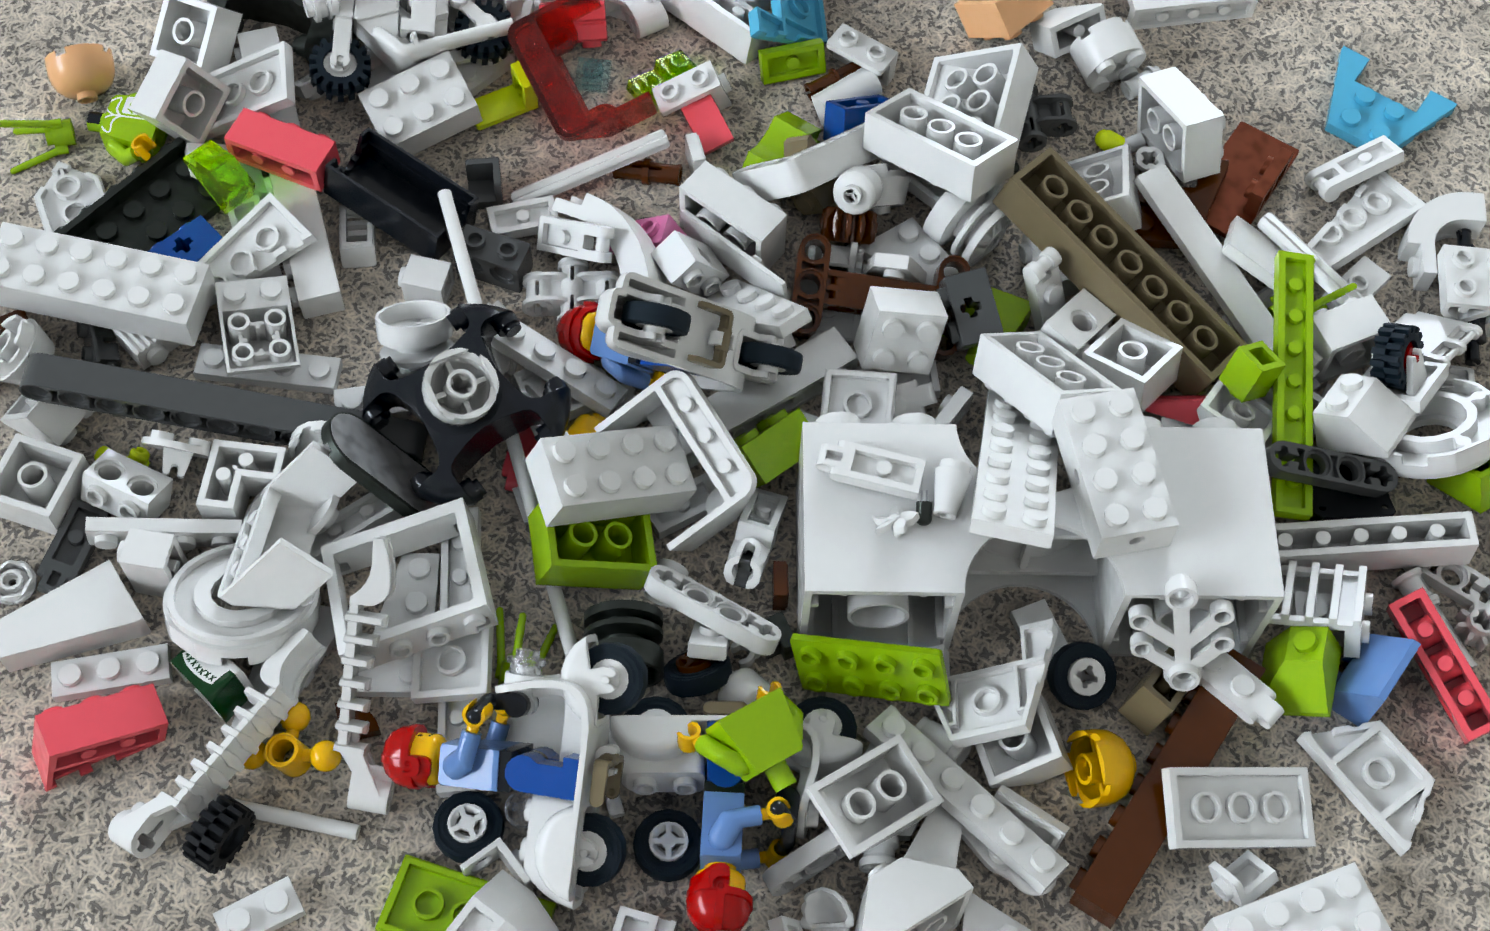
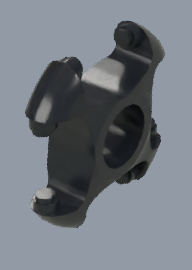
(465, 445)

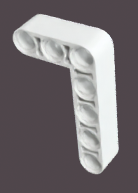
(808, 167)

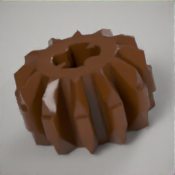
(848, 228)

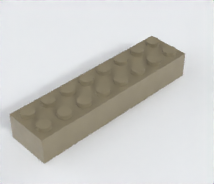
(1117, 265)

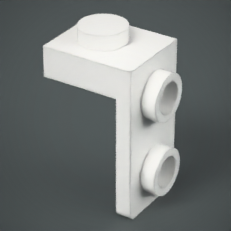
(692, 87)

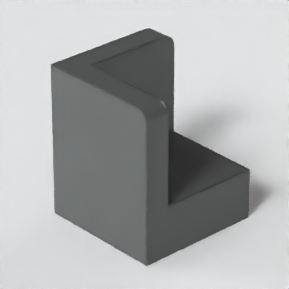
(485, 181)

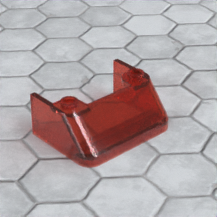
(538, 45)

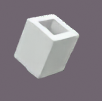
(426, 279)

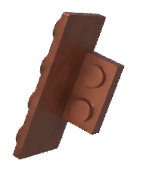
(1253, 174)

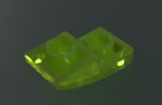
(664, 70)

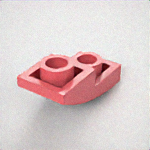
(708, 123)

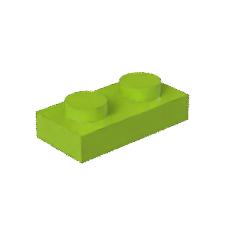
(792, 61)

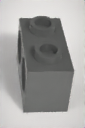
(497, 258)

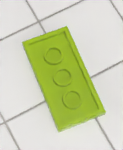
(430, 897)

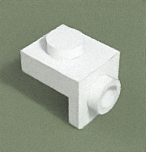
(1243, 879)

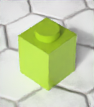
(1251, 371)

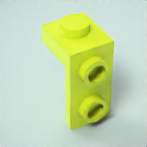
(507, 101)

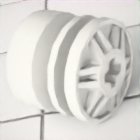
(973, 226)
(413, 333)

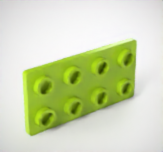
(871, 669)

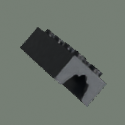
(398, 194)

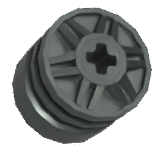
(631, 624)

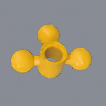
(320, 756)

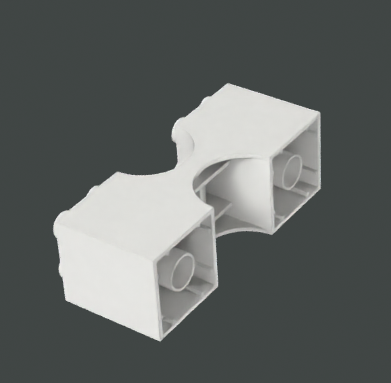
(920, 582)

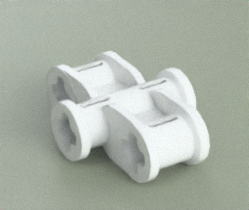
(560, 293)

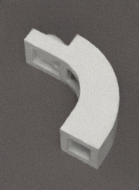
(1436, 221)

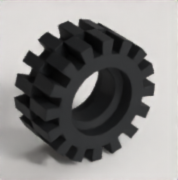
(218, 833)

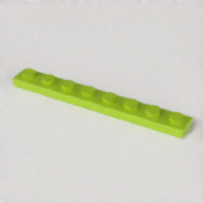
(1294, 386)

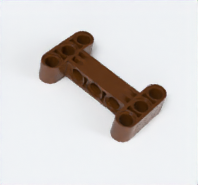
(848, 291)

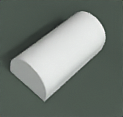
(856, 84)

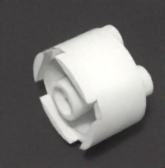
(1108, 53)

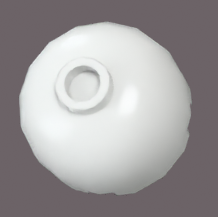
(459, 386)

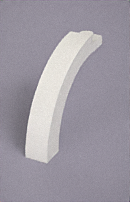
(630, 241)

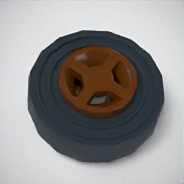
(694, 676)

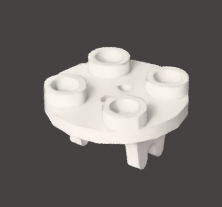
(176, 453)

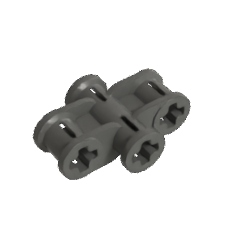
(1044, 119)

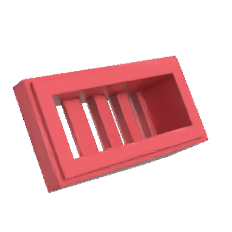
(1177, 407)

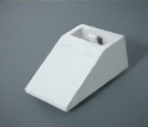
(257, 325)

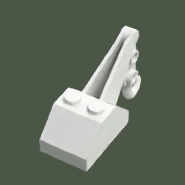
(925, 886)

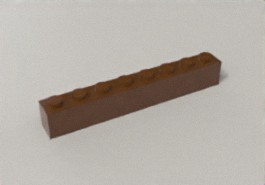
(1142, 824)

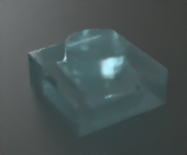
(593, 75)

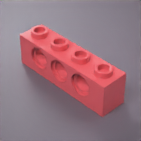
(1443, 664)

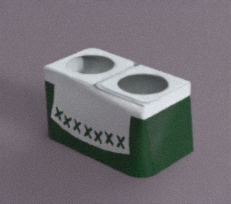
(217, 685)

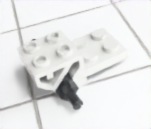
(1466, 288)

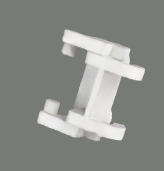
(841, 256)

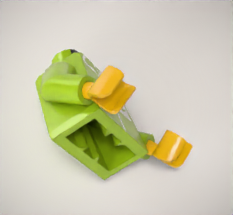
(125, 133)
(753, 738)

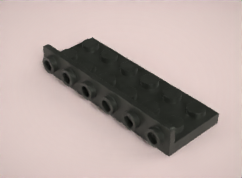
(146, 204)

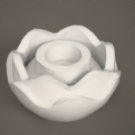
(25, 581)

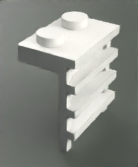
(1347, 606)

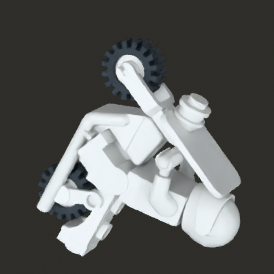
(404, 36)

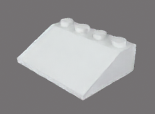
(986, 85)

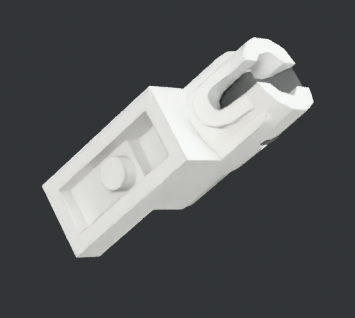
(754, 538)

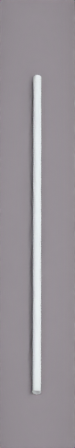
(514, 444)

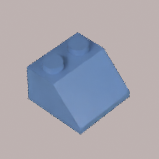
(1371, 678)

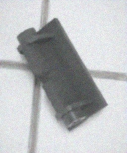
(94, 347)

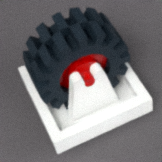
(1401, 367)

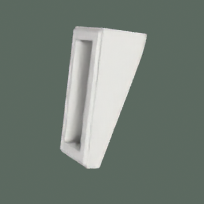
(357, 253)

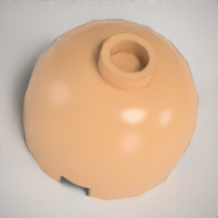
(81, 72)

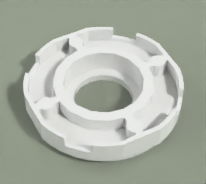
(1461, 408)
(218, 633)

